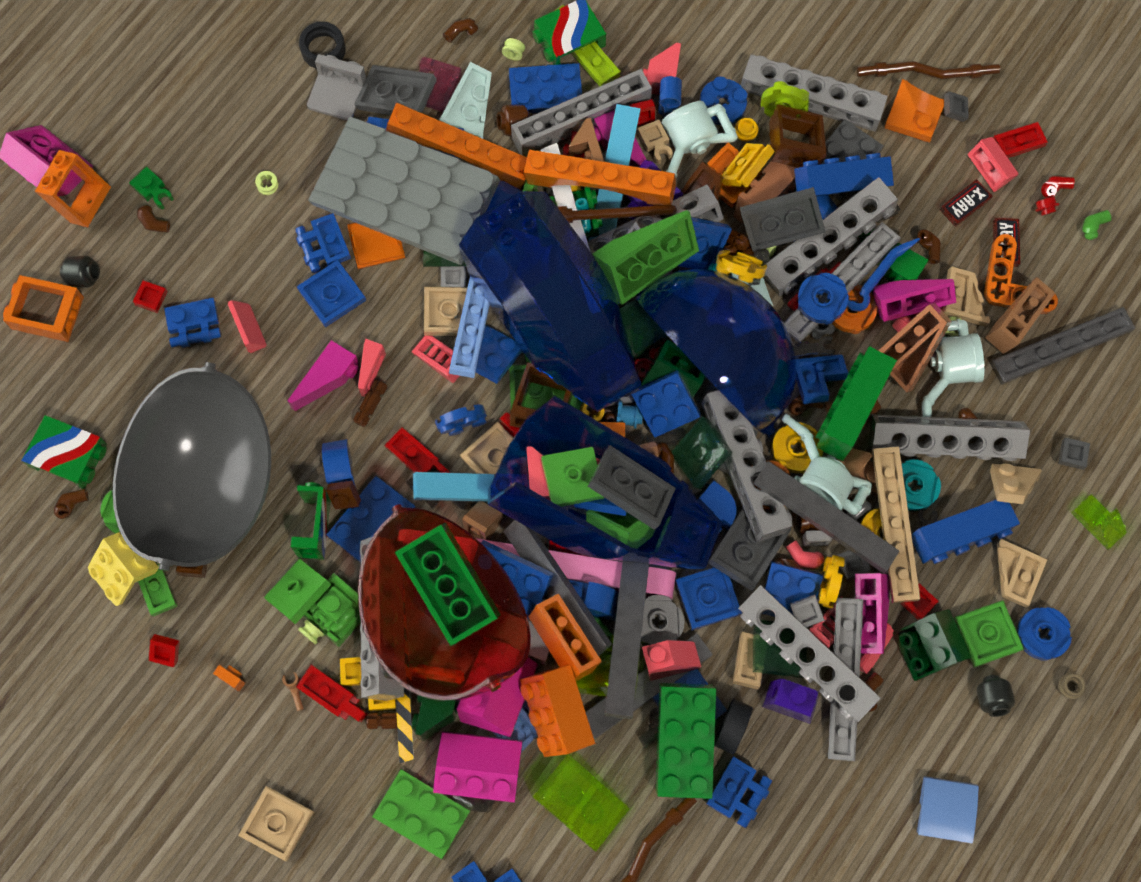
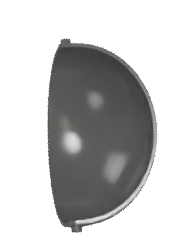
(192, 469)

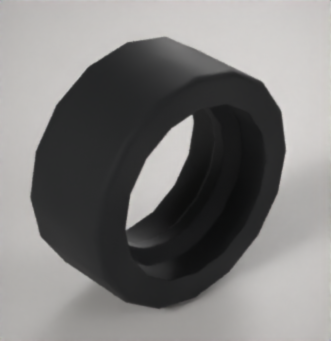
(317, 30)
(733, 726)

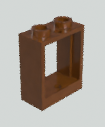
(791, 151)
(531, 375)

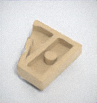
(968, 298)
(1013, 482)
(1018, 572)

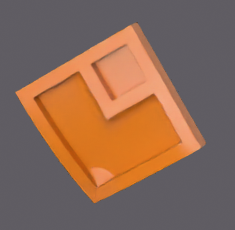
(914, 112)

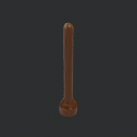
(616, 212)

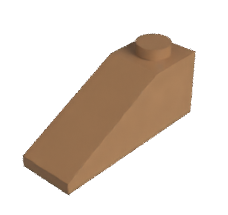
(1020, 316)

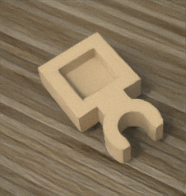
(655, 138)

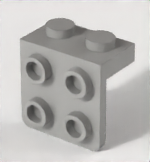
(336, 87)

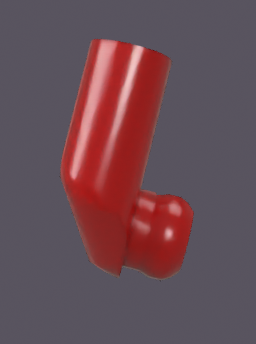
(1056, 183)

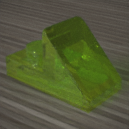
(1102, 524)

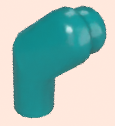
(582, 204)

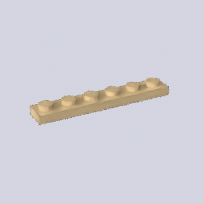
(896, 523)

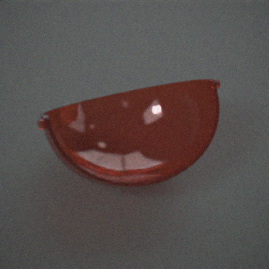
(406, 633)

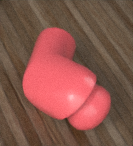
(805, 559)

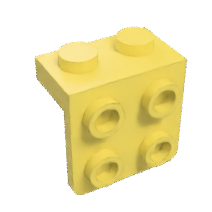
(118, 568)

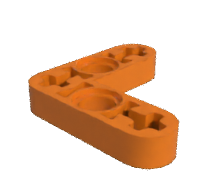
(1007, 289)

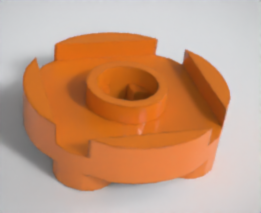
(859, 321)

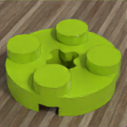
(786, 96)

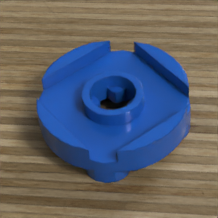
(729, 90)
(817, 285)
(456, 420)
(1058, 632)

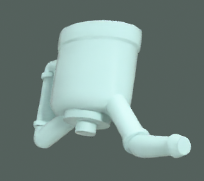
(694, 130)
(957, 361)
(829, 476)

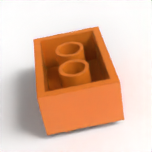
(557, 711)

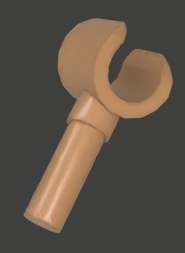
(294, 691)

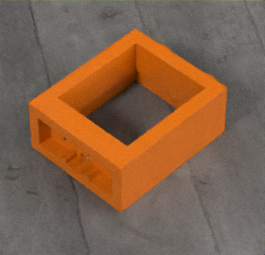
(94, 188)
(66, 315)

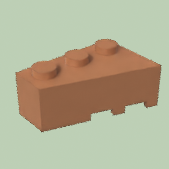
(775, 181)
(916, 345)

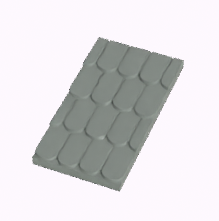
(403, 189)

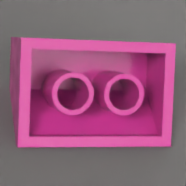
(32, 152)
(497, 709)
(478, 766)

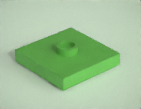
(569, 475)
(297, 591)
(989, 633)

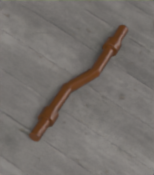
(973, 71)
(673, 817)

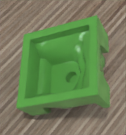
(623, 528)
(336, 611)

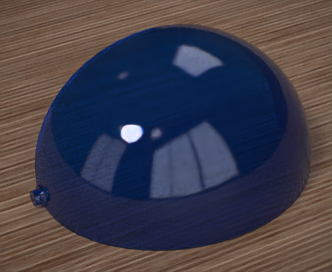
(729, 337)

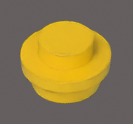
(746, 129)

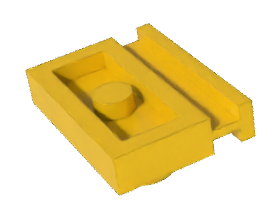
(747, 164)

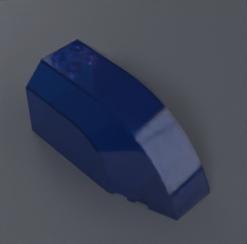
(552, 297)
(680, 540)

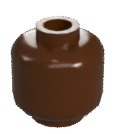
(510, 115)

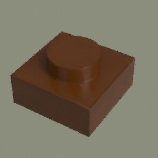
(343, 495)

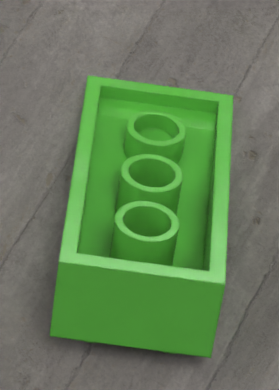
(647, 254)

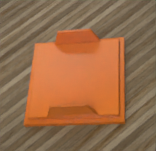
(373, 247)

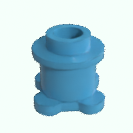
(629, 415)

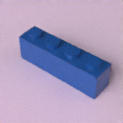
(844, 176)
(964, 530)

